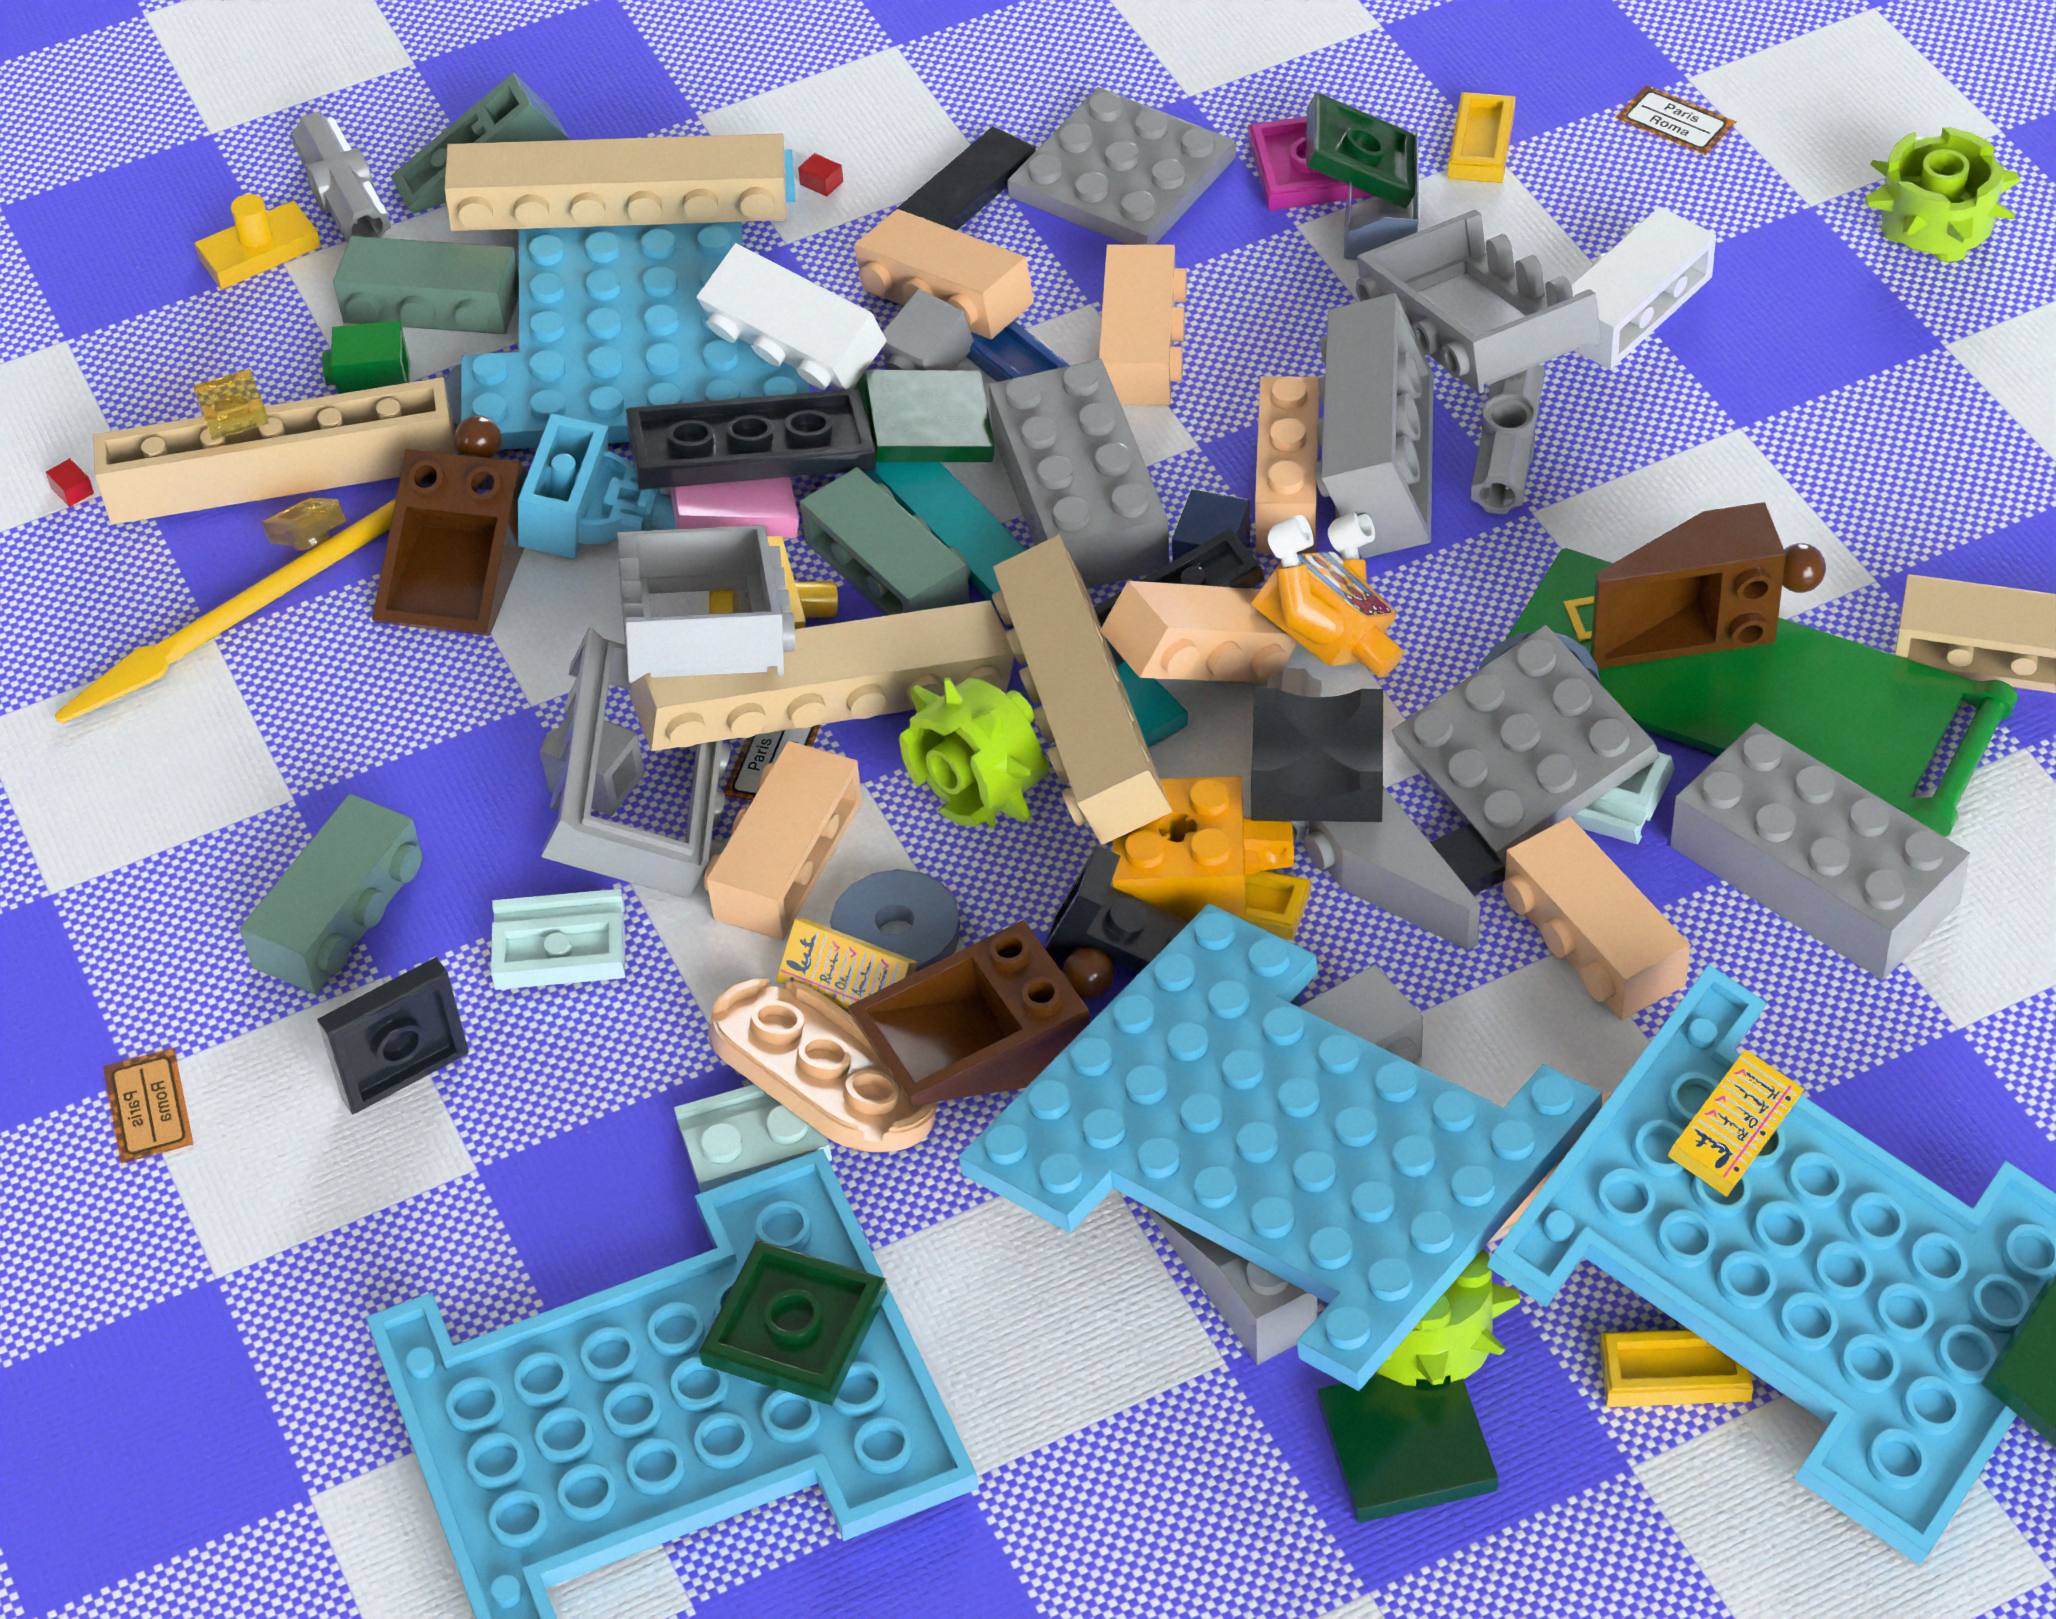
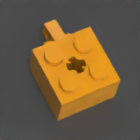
(1200, 849)

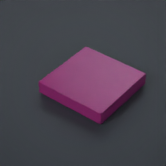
(1282, 169)

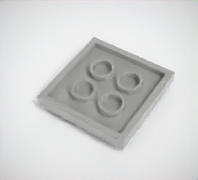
(1122, 169)
(1525, 742)

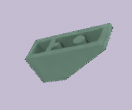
(504, 115)

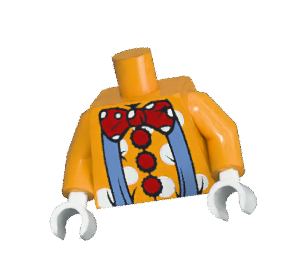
(1327, 598)

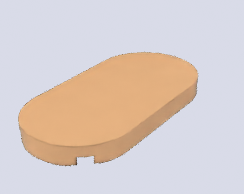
(815, 1065)

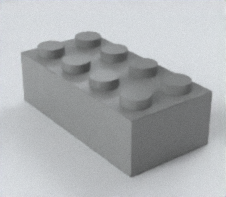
(1377, 423)
(1080, 471)
(1819, 850)

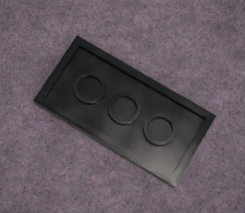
(749, 439)

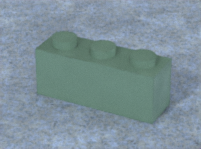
(427, 284)
(882, 547)
(332, 894)

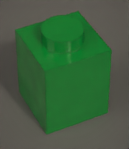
(366, 357)

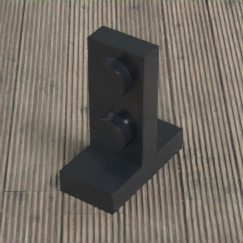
(1109, 919)

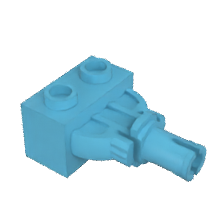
(583, 492)

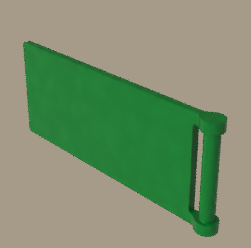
(1826, 695)

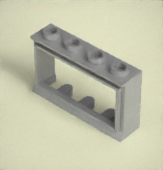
(1457, 247)
(704, 562)
(607, 845)

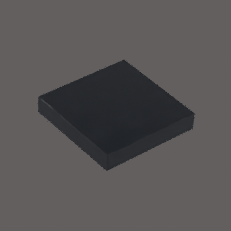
(393, 1035)

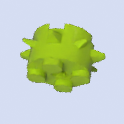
(1941, 193)
(974, 750)
(1455, 1331)

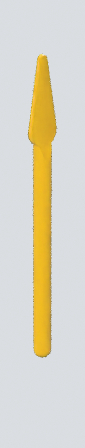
(152, 662)

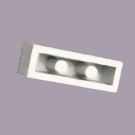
(1645, 281)
(790, 320)

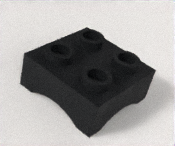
(1317, 757)

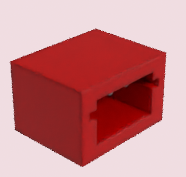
(820, 174)
(69, 482)

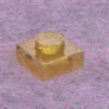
(231, 404)
(304, 523)

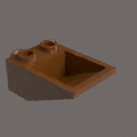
(447, 543)
(1699, 589)
(978, 1017)

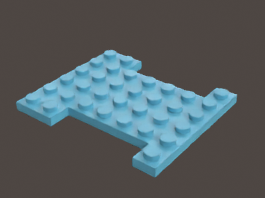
(616, 328)
(1279, 1138)
(1814, 1273)
(612, 1437)

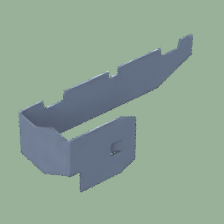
(1384, 229)

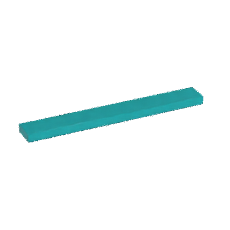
(983, 541)

